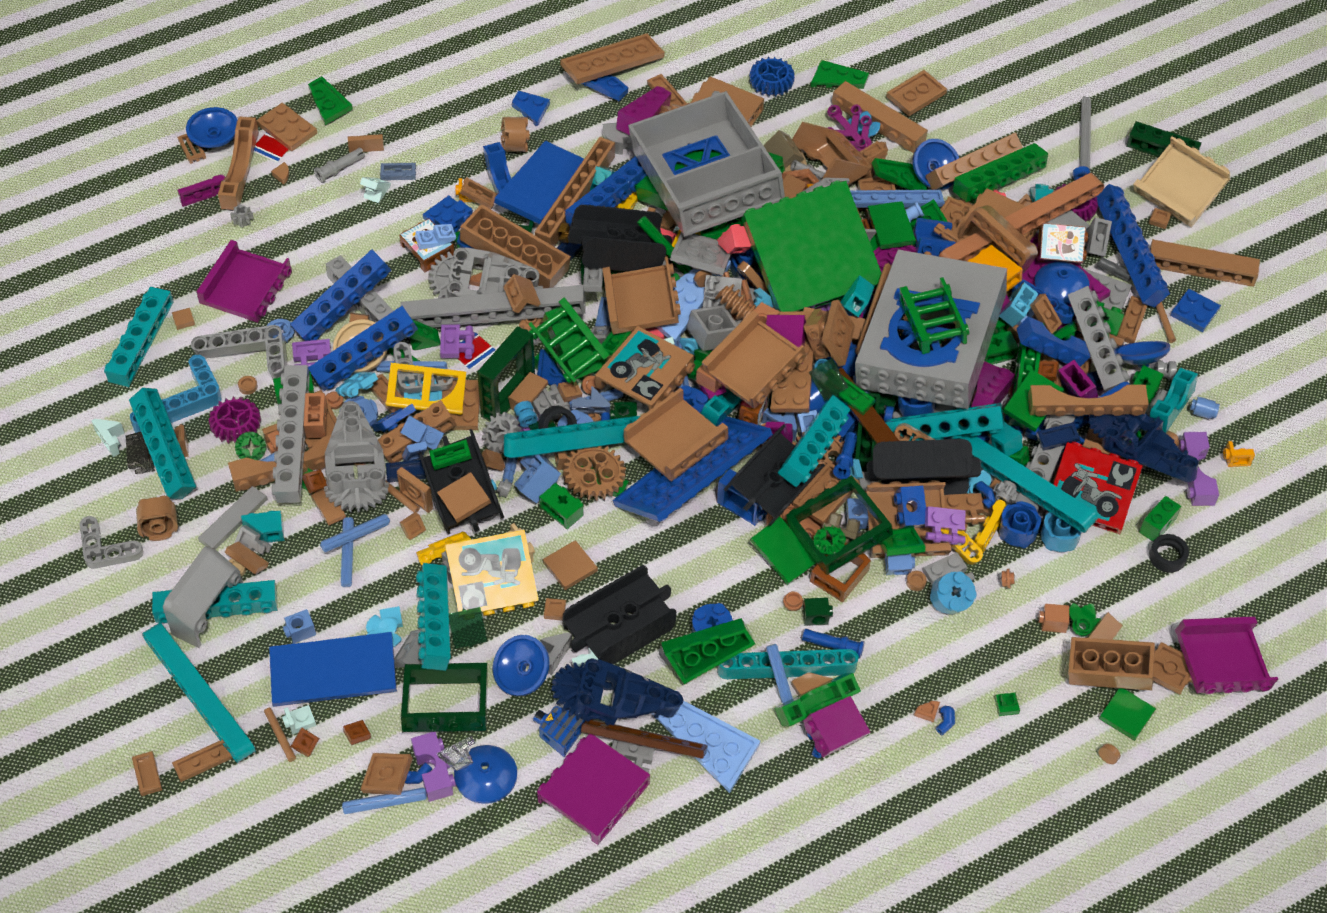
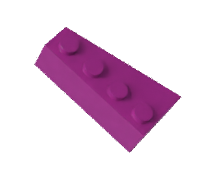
(643, 108)
(991, 385)

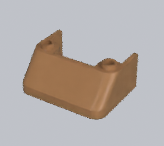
(833, 150)
(1002, 234)

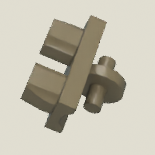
(851, 530)

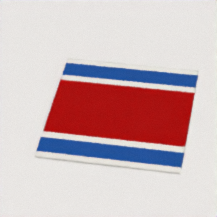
(270, 148)
(482, 351)

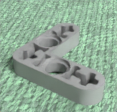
(411, 377)
(97, 549)

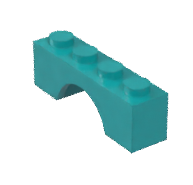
(1180, 391)
(720, 407)
(1007, 441)

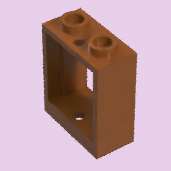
(835, 587)

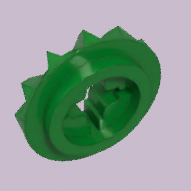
(256, 439)
(824, 545)

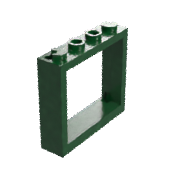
(518, 345)
(853, 548)
(445, 721)

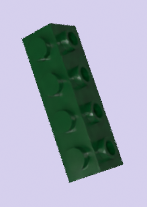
(1154, 140)
(865, 443)

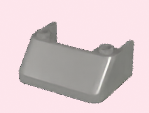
(196, 592)

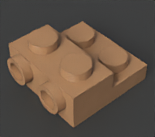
(814, 330)

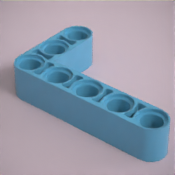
(193, 400)

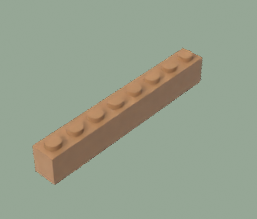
(579, 185)

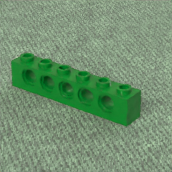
(1000, 172)
(1026, 360)

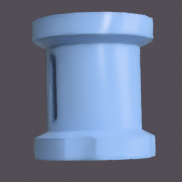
(914, 212)

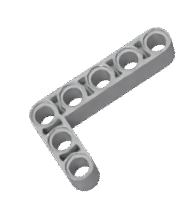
(246, 345)

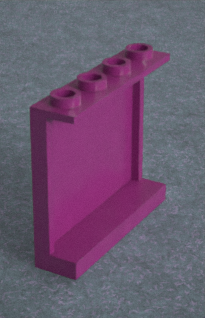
(243, 283)
(1223, 655)
(594, 787)

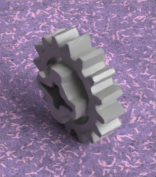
(496, 430)

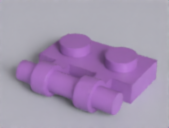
(451, 343)
(310, 350)
(946, 519)

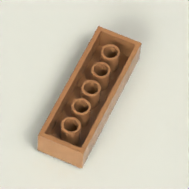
(496, 234)

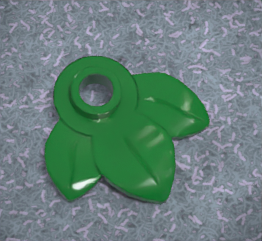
(1084, 617)

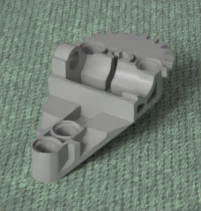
(494, 274)
(351, 443)

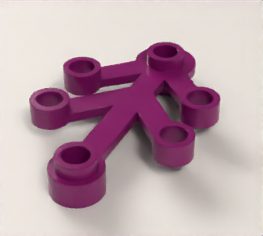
(852, 130)

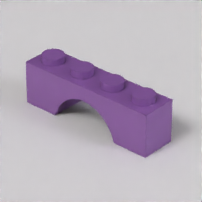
(1204, 489)

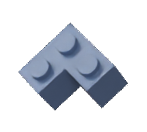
(537, 477)

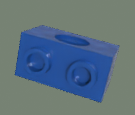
(915, 496)

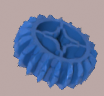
(772, 76)

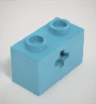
(1018, 305)

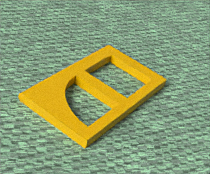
(452, 402)

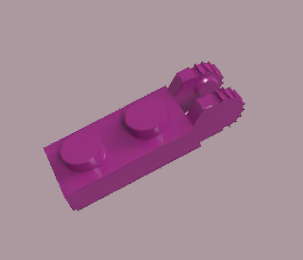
(200, 191)

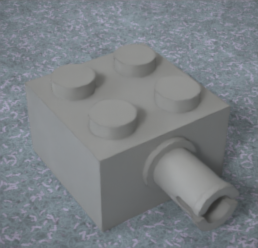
(711, 326)

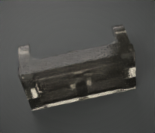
(138, 454)

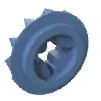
(284, 324)

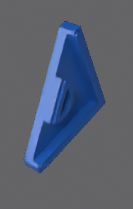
(549, 370)

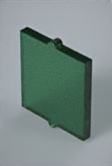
(828, 379)
(467, 627)

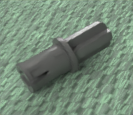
(1114, 269)

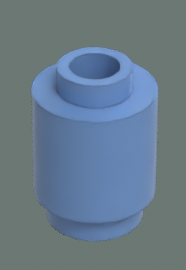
(1204, 407)

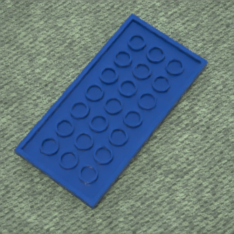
(657, 496)

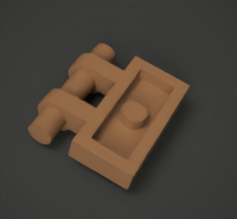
(970, 503)

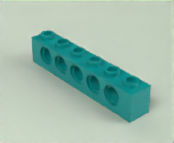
(138, 336)
(991, 411)
(814, 441)
(162, 443)
(244, 592)
(433, 616)

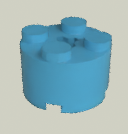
(1058, 534)
(963, 591)

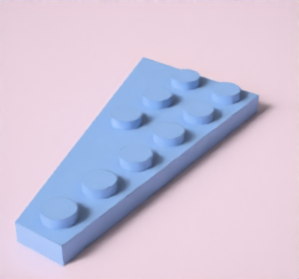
(690, 298)
(727, 749)

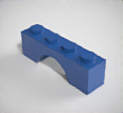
(1037, 337)

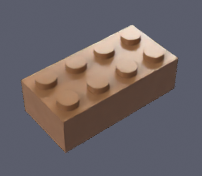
(1111, 663)

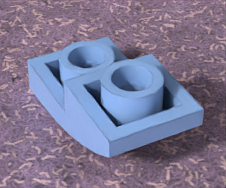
(438, 236)

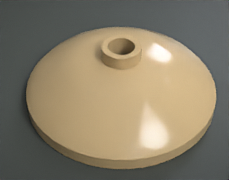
(351, 330)

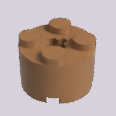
(514, 134)
(156, 518)

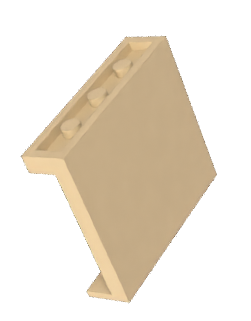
(1183, 182)

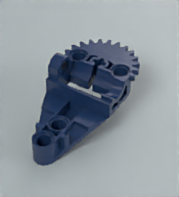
(1154, 449)
(633, 695)

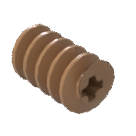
(735, 302)

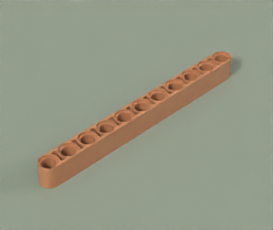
(1031, 215)

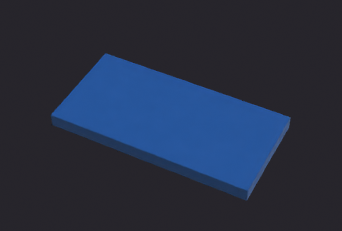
(539, 182)
(332, 669)

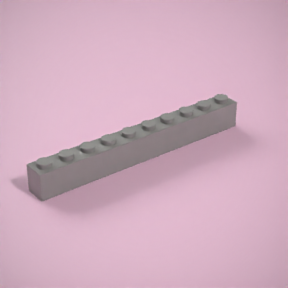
(490, 307)

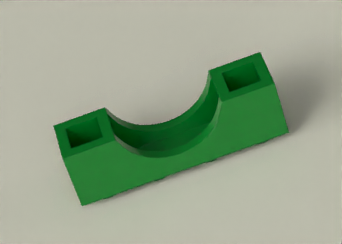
(816, 699)

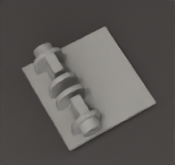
(714, 285)

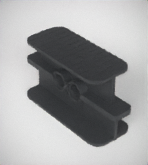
(615, 239)
(925, 461)
(447, 475)
(760, 478)
(633, 593)

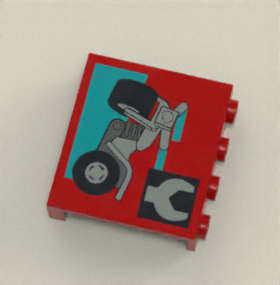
(1099, 482)

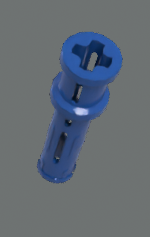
(844, 460)
(833, 642)

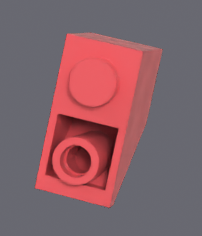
(735, 240)

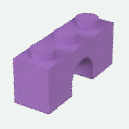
(438, 781)

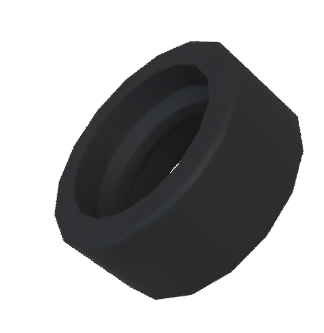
(553, 410)
(1164, 564)

